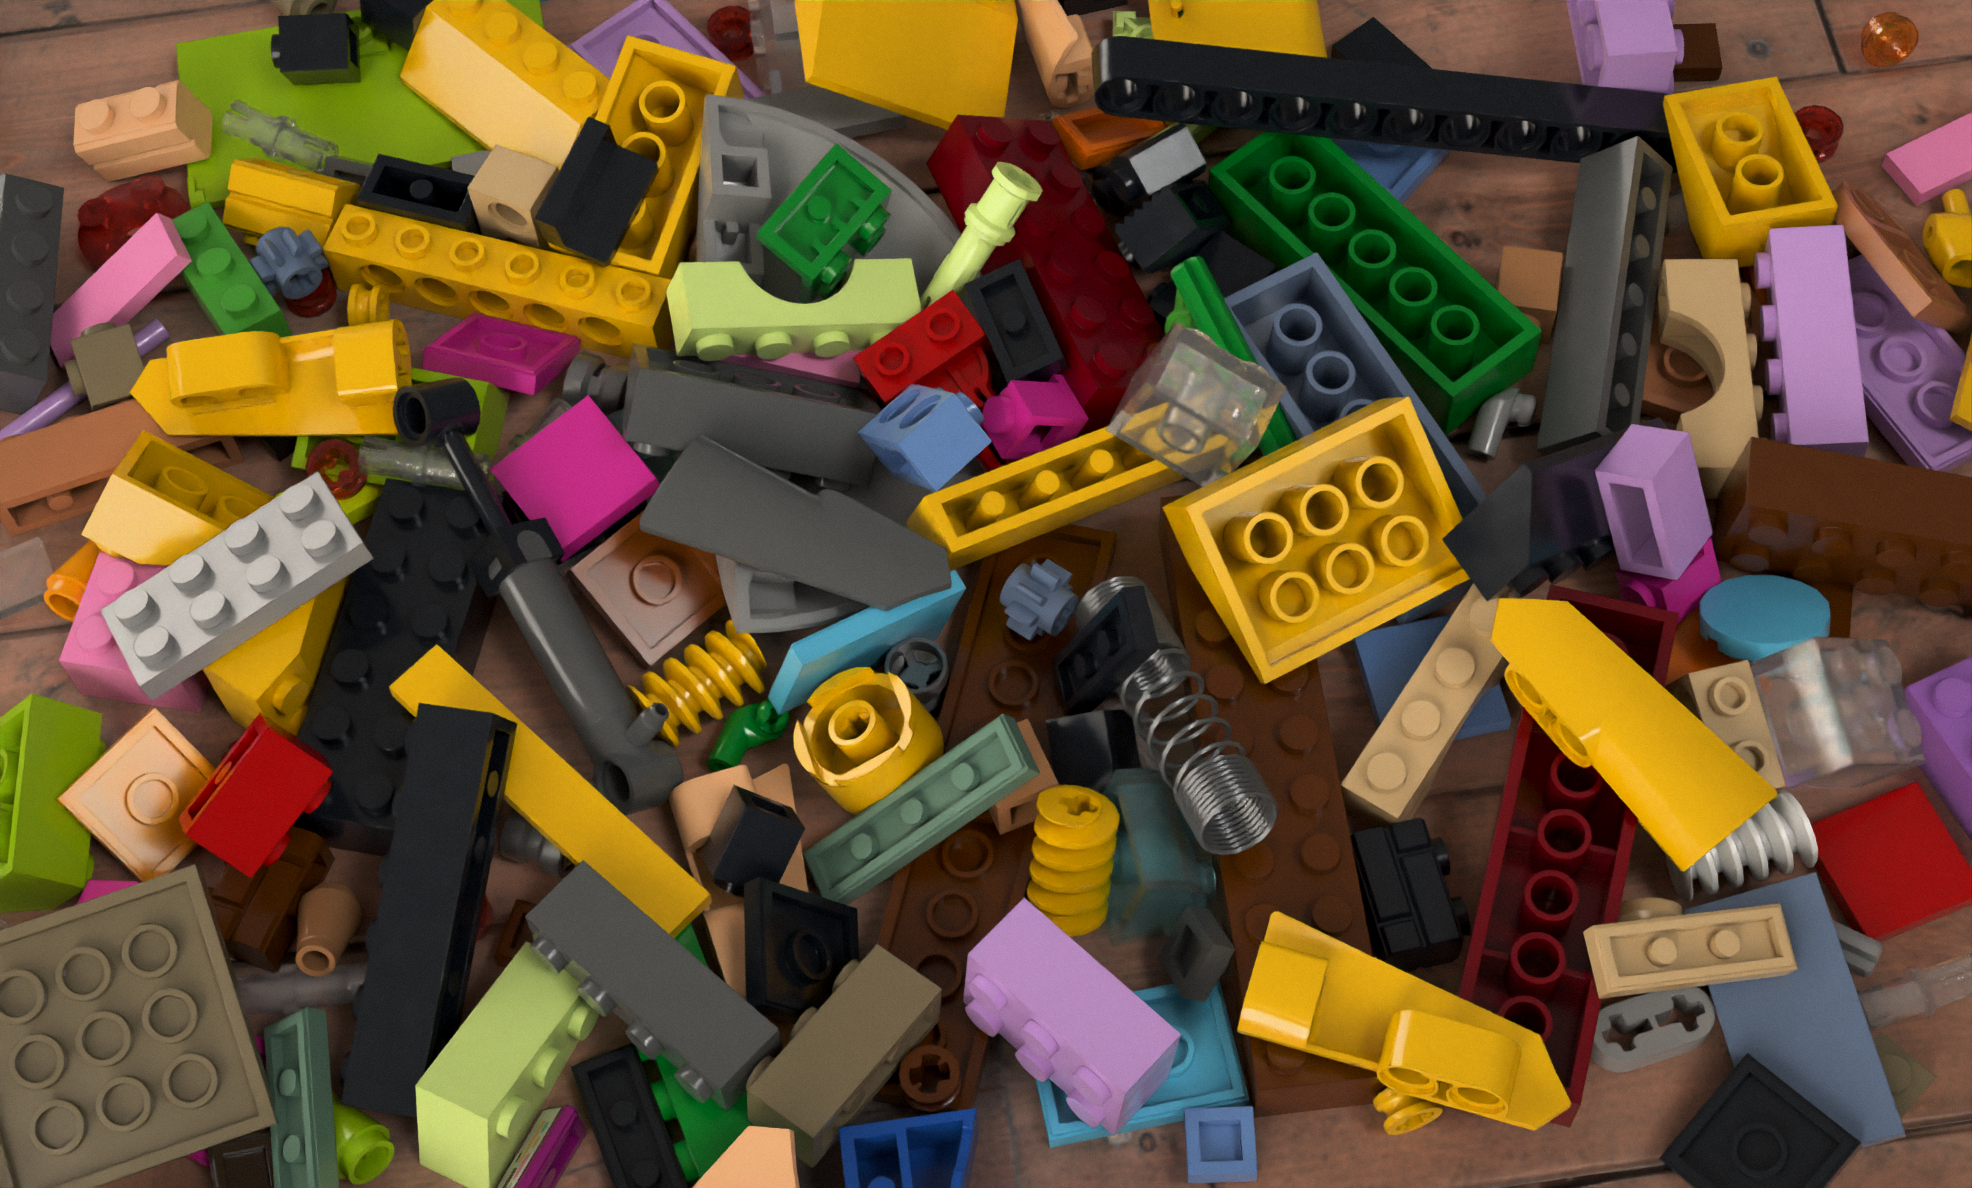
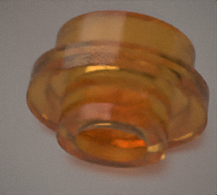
(1888, 39)

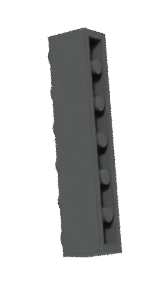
(1606, 296)

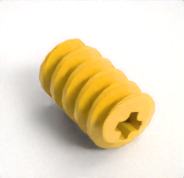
(702, 681)
(1073, 857)

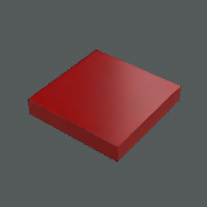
(1892, 864)

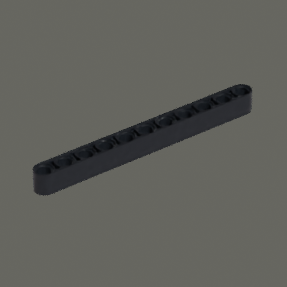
(1371, 101)

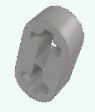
(1656, 1042)

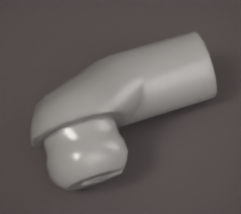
(1495, 416)

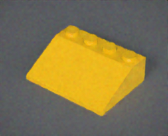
(912, 54)
(1323, 537)

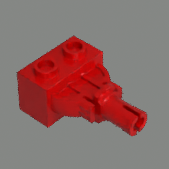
(935, 350)
(257, 796)

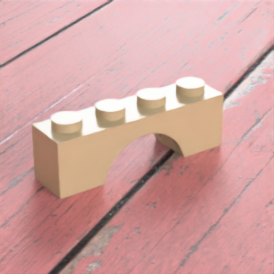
(1704, 315)
(1426, 717)

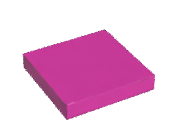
(502, 353)
(576, 476)

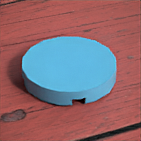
(1762, 615)

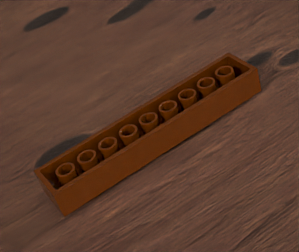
(1308, 855)

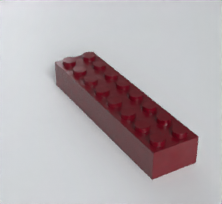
(1558, 868)

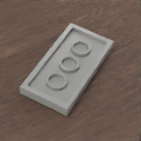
(235, 585)

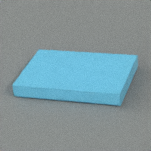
(859, 642)
(1202, 1074)

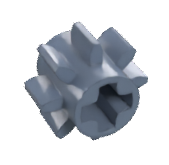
(289, 262)
(1038, 599)

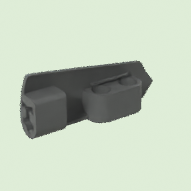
(764, 521)

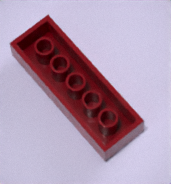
(1065, 250)

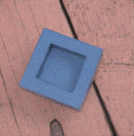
(1220, 1144)

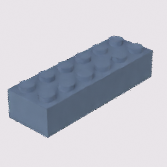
(1333, 365)

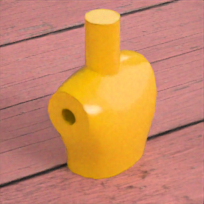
(1949, 239)

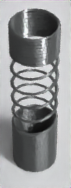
(1216, 779)

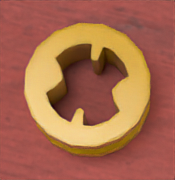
(368, 305)
(1405, 1111)

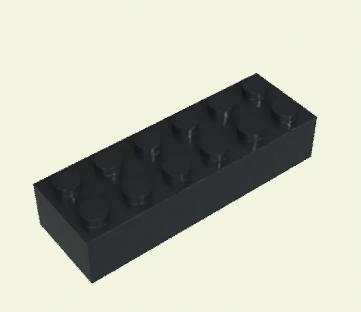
(394, 612)

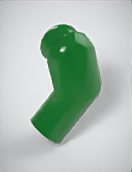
(745, 730)

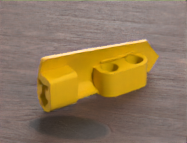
(280, 385)
(1627, 726)
(1413, 1034)

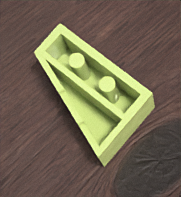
(499, 1071)

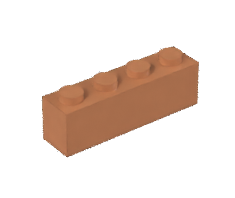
(68, 464)

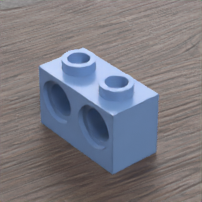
(926, 435)

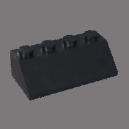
(1539, 523)

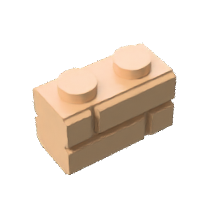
(143, 131)

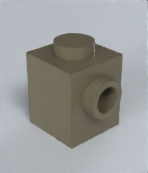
(104, 364)

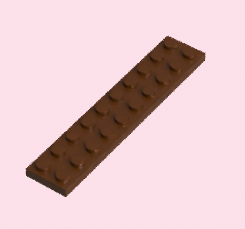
(975, 875)

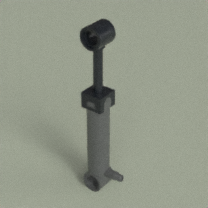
(522, 568)

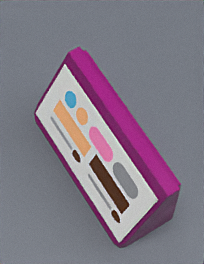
(546, 1149)

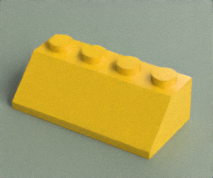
(502, 78)
(658, 113)

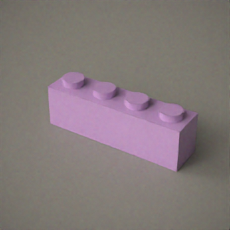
(1812, 340)

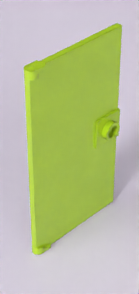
(360, 117)

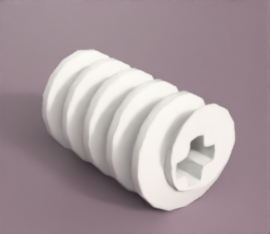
(1769, 834)

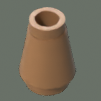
(325, 926)

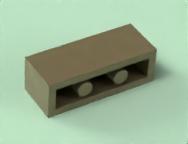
(843, 1052)

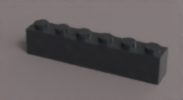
(428, 904)

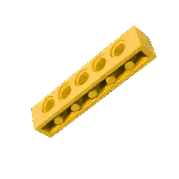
(472, 273)

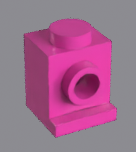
(1024, 411)
(1673, 595)

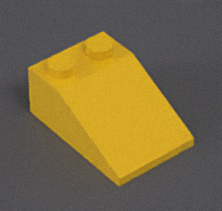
(1744, 167)
(166, 504)
(280, 664)

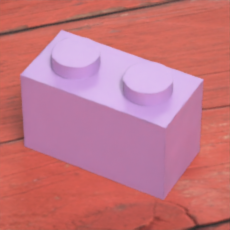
(1654, 501)

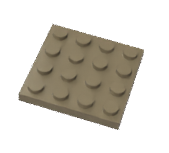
(123, 1038)

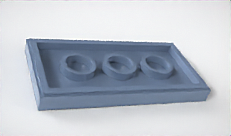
(1809, 1021)

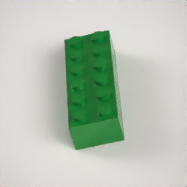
(1420, 299)

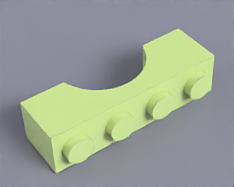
(724, 313)

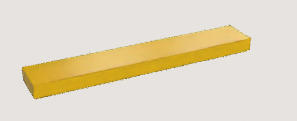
(564, 803)

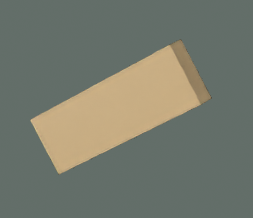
(1689, 950)

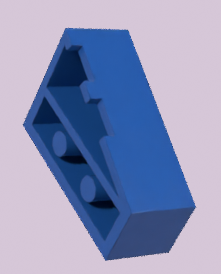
(911, 1151)

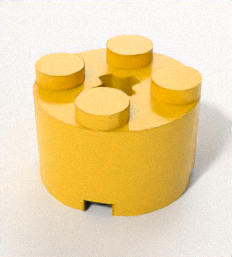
(865, 737)

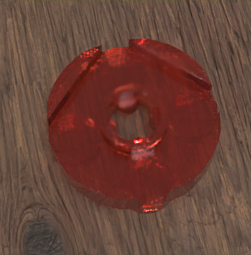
(121, 209)

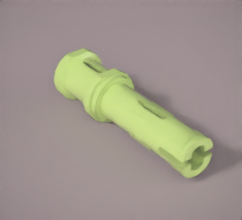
(987, 226)

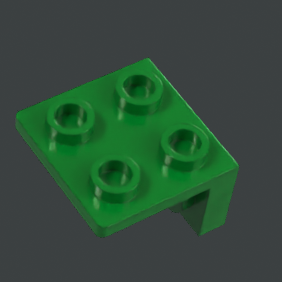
(827, 221)

